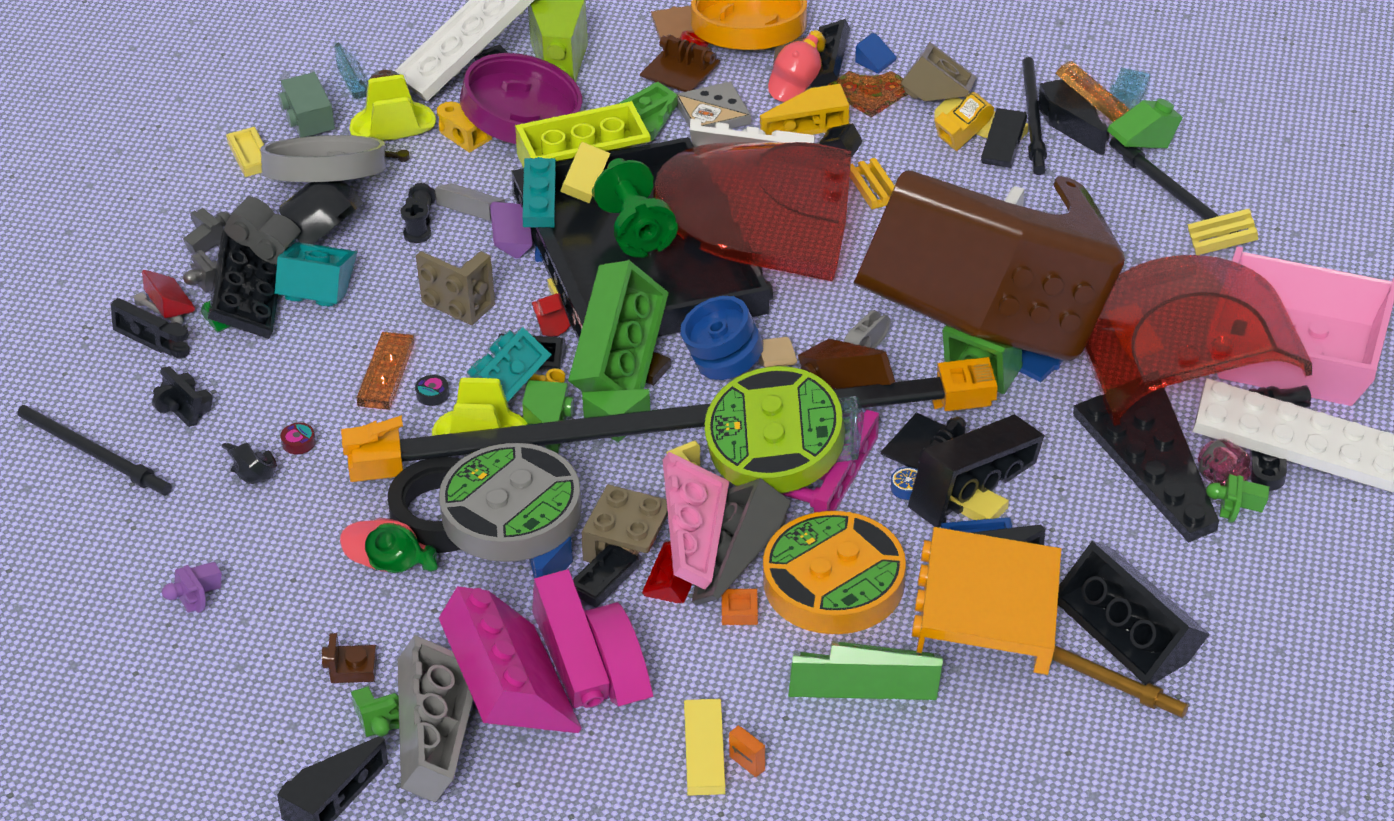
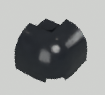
(320, 208)

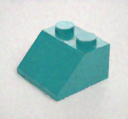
(314, 273)

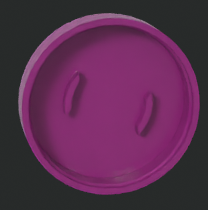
(514, 91)

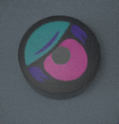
(432, 390)

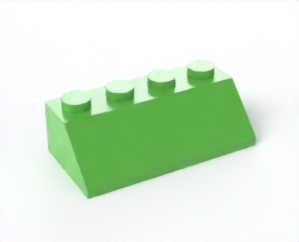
(618, 330)

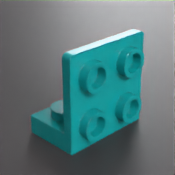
(512, 361)

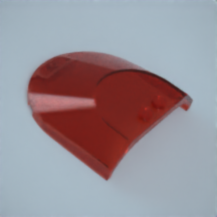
(762, 202)
(1186, 322)

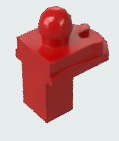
(551, 315)

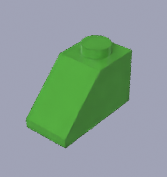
(1147, 125)

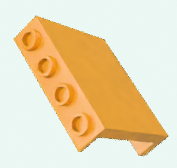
(989, 594)

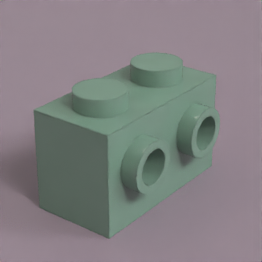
(306, 105)

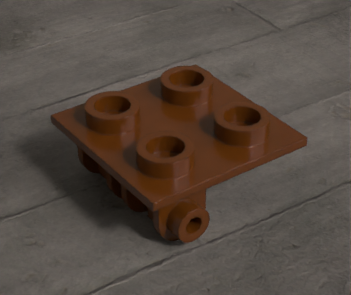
(681, 64)

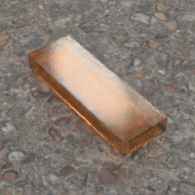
(1092, 91)
(385, 370)

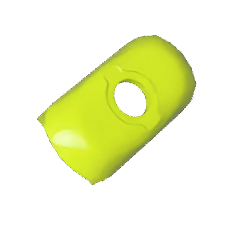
(391, 111)
(478, 407)

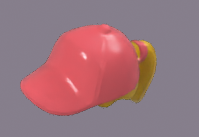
(796, 67)

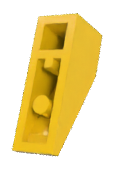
(809, 112)

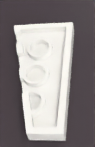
(722, 133)

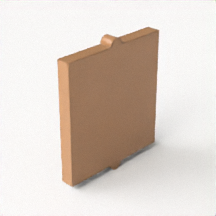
(672, 21)

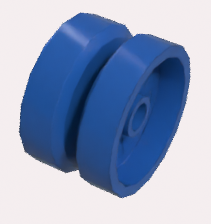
(722, 337)

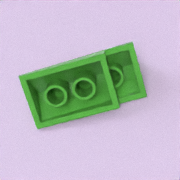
(865, 673)

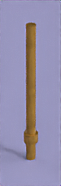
(1148, 694)

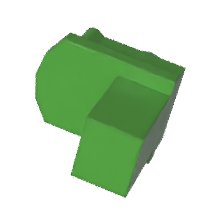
(1238, 494)
(378, 714)

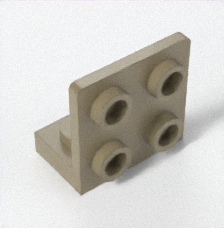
(459, 292)
(623, 520)

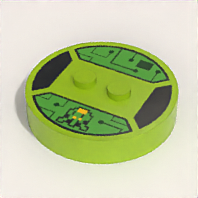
(775, 428)

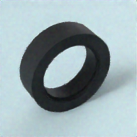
(409, 484)

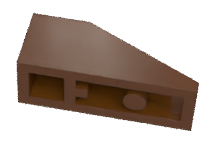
(847, 364)

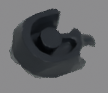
(249, 465)

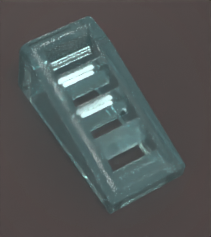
(853, 423)

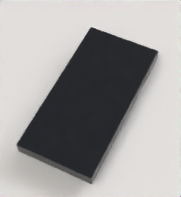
(243, 289)

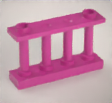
(841, 475)

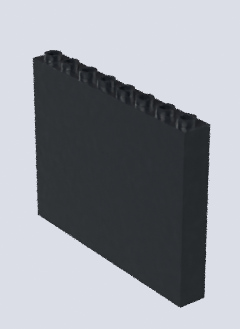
(586, 239)

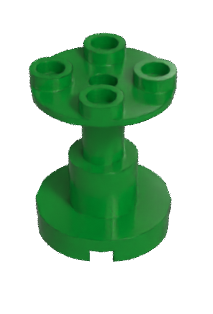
(642, 221)

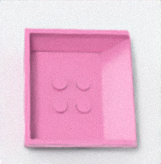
(1338, 321)

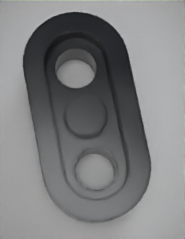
(1267, 470)

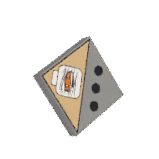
(713, 105)

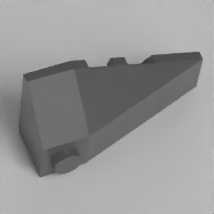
(749, 521)

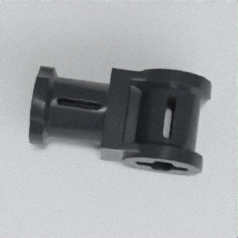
(417, 213)

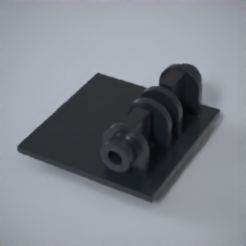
(920, 434)

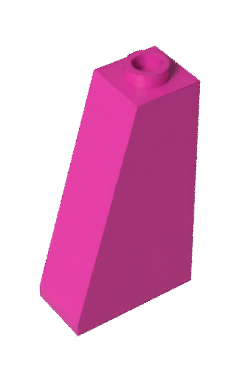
(569, 639)

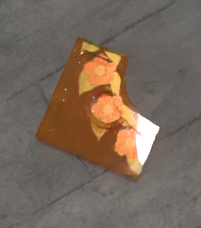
(873, 92)

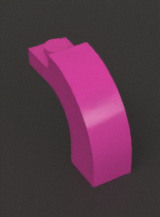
(620, 654)

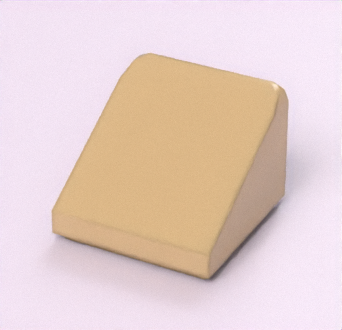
(777, 352)

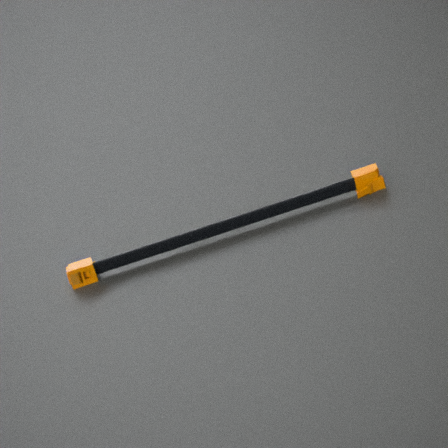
(378, 452)

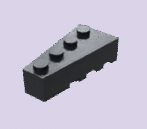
(970, 464)

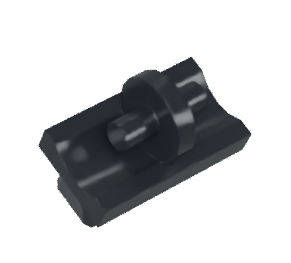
(179, 396)

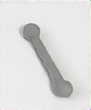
(141, 299)

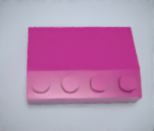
(505, 663)

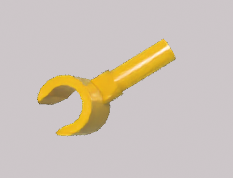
(552, 375)

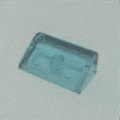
(351, 72)

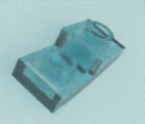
(1130, 87)

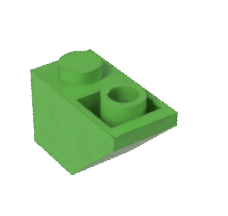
(547, 403)

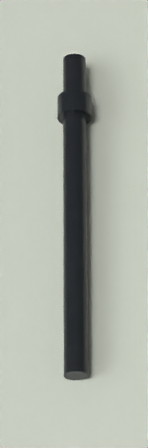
(1037, 148)
(1136, 158)
(138, 473)

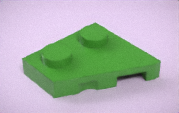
(654, 106)

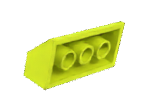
(559, 137)

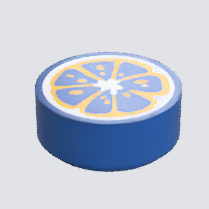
(902, 482)

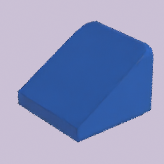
(874, 53)

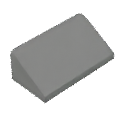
(465, 200)

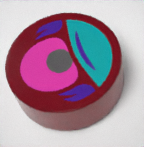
(298, 438)

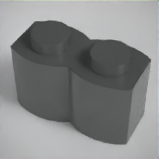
(261, 229)

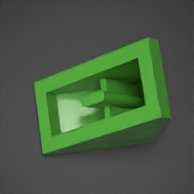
(615, 402)

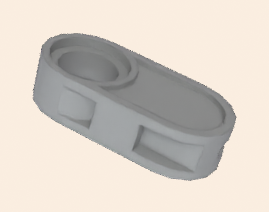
(870, 330)

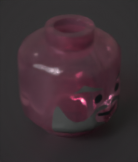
(1223, 458)

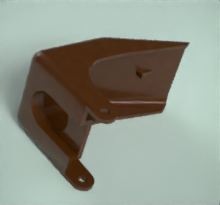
(995, 264)

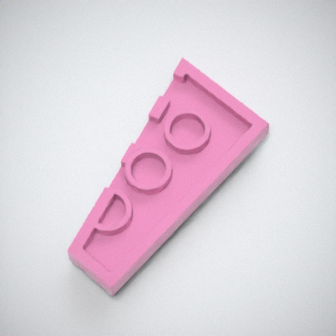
(695, 518)

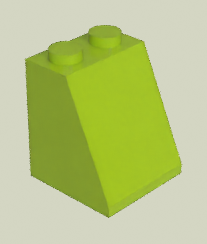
(559, 33)

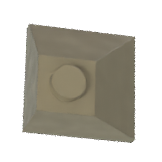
(937, 77)

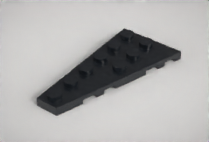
(1156, 458)

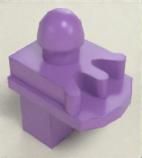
(192, 584)

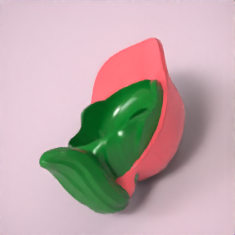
(386, 546)

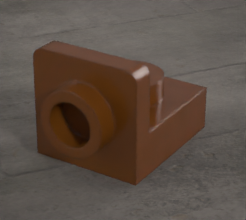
(349, 663)

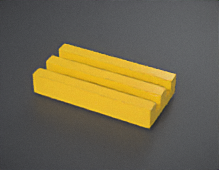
(878, 182)

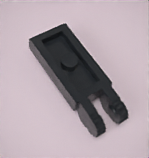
(149, 329)

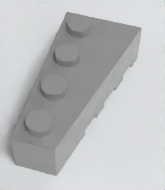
(431, 717)

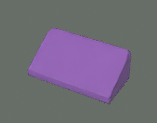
(508, 229)

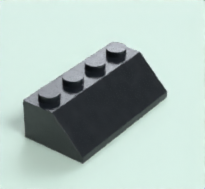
(1129, 614)

